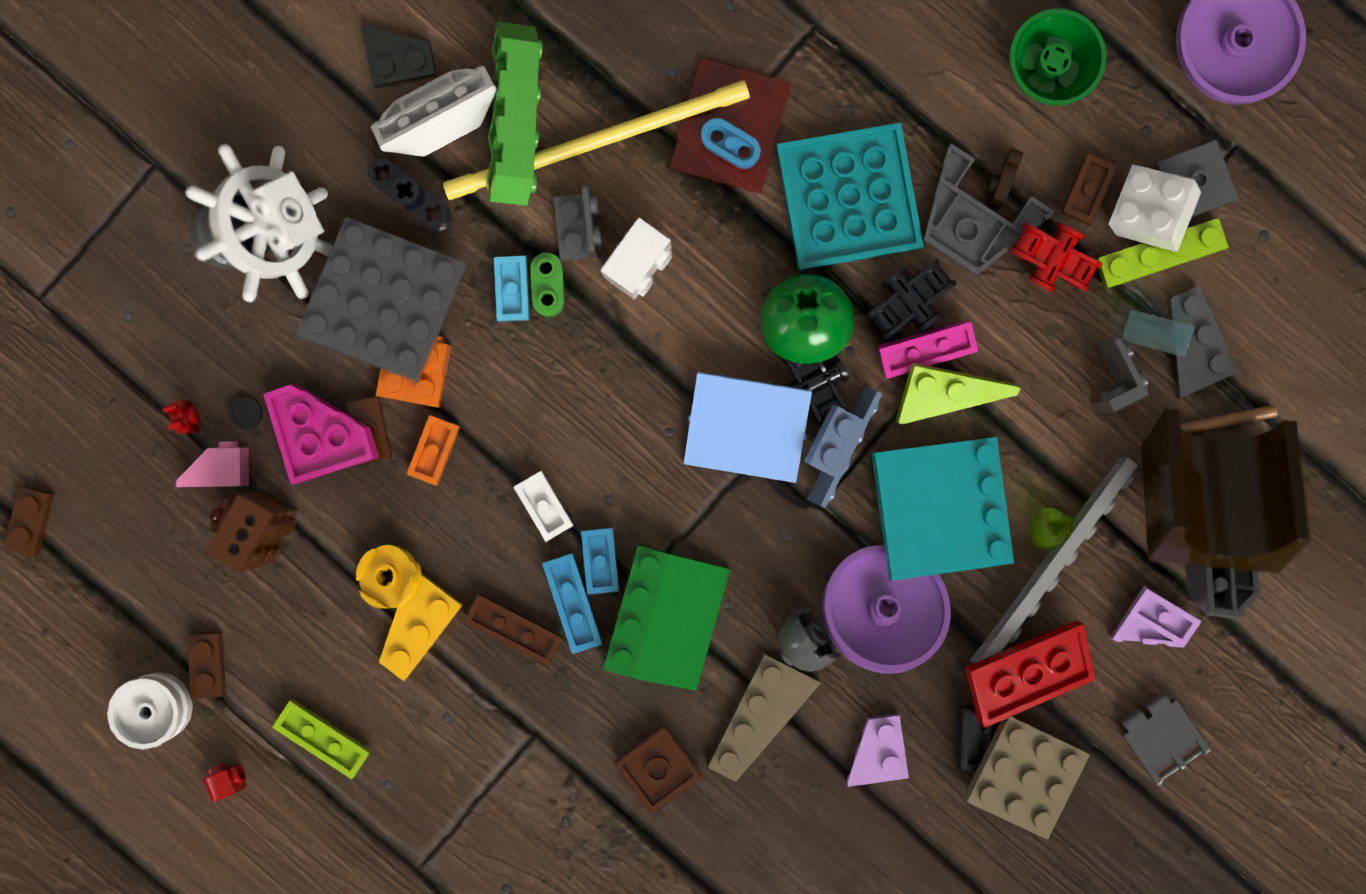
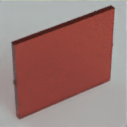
(756, 116)

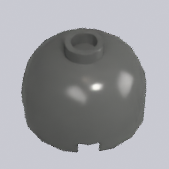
(806, 642)

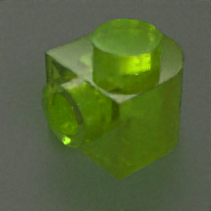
(1050, 528)

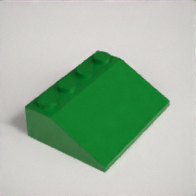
(666, 618)

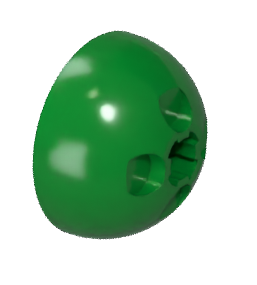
(1072, 50)
(806, 332)

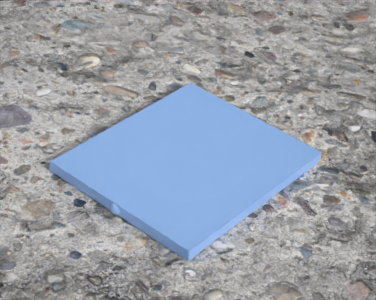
(747, 427)

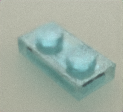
(1158, 333)

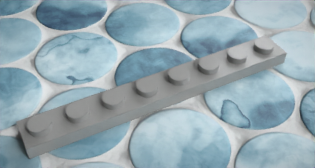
(1046, 575)

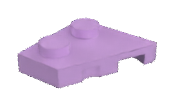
(1156, 621)
(880, 752)

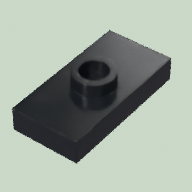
(972, 739)

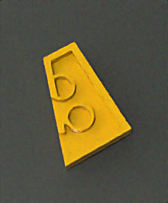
(418, 627)

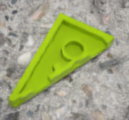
(940, 391)

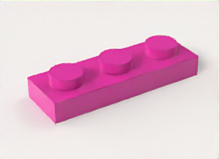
(928, 348)

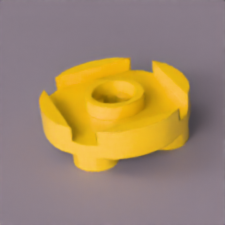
(405, 576)

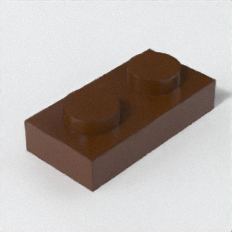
(1088, 189)
(28, 520)
(206, 665)

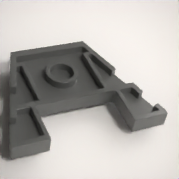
(968, 229)

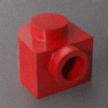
(224, 781)

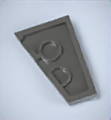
(1208, 355)

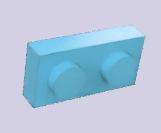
(511, 288)

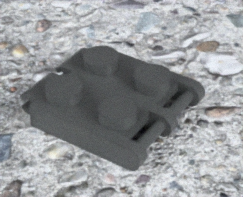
(1162, 737)

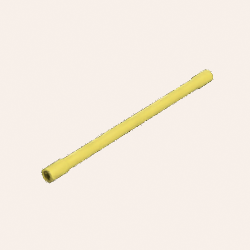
(720, 98)

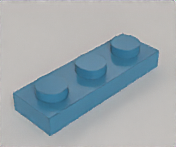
(572, 603)

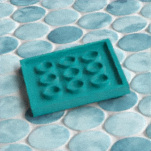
(849, 196)
(942, 508)

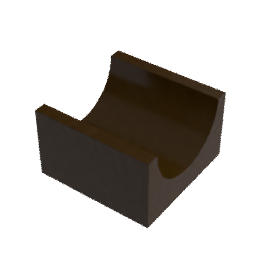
(1224, 499)

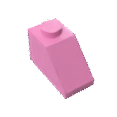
(218, 467)

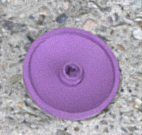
(1240, 47)
(884, 621)

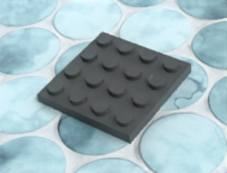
(381, 300)

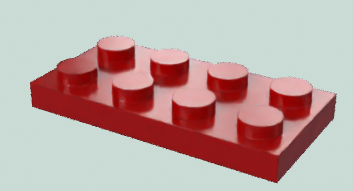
(1030, 673)

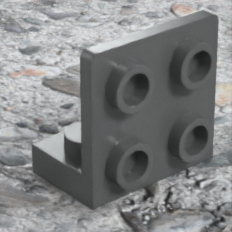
(576, 226)
(1130, 381)

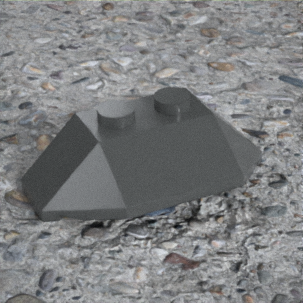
(1222, 590)

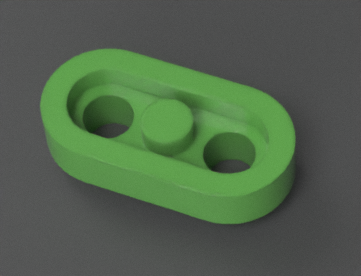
(547, 284)

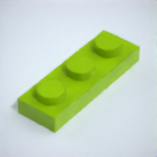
(321, 739)

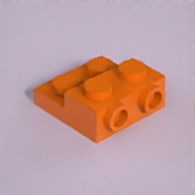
(430, 386)

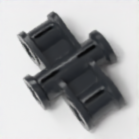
(399, 188)
(911, 299)
(823, 390)

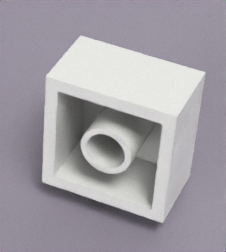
(1155, 207)
(637, 259)

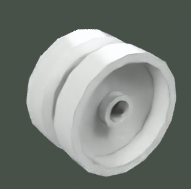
(149, 710)

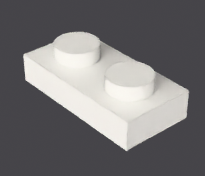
(543, 506)

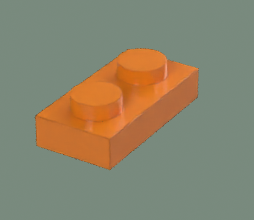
(433, 450)

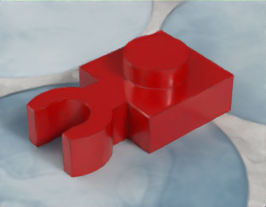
(183, 417)

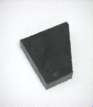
(396, 57)

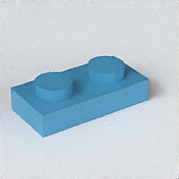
(600, 560)

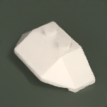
(436, 113)

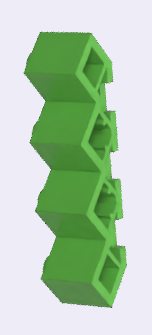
(513, 122)

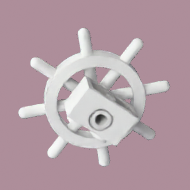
(276, 215)

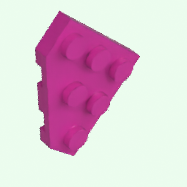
(316, 435)

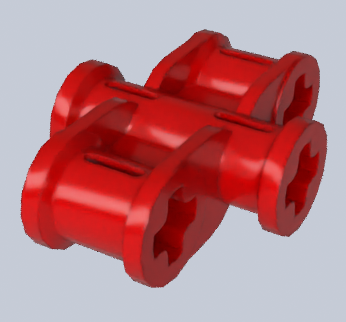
(1055, 257)

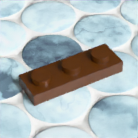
(513, 629)

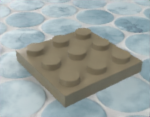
(1026, 776)

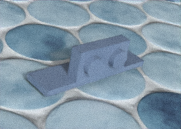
(836, 443)

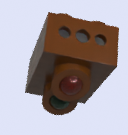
(250, 530)

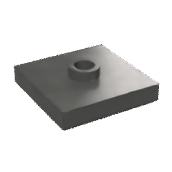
(1210, 172)

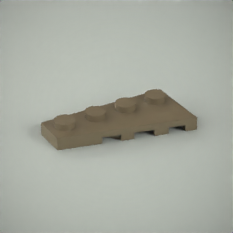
(763, 710)

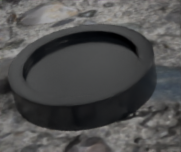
(246, 413)

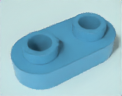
(732, 142)

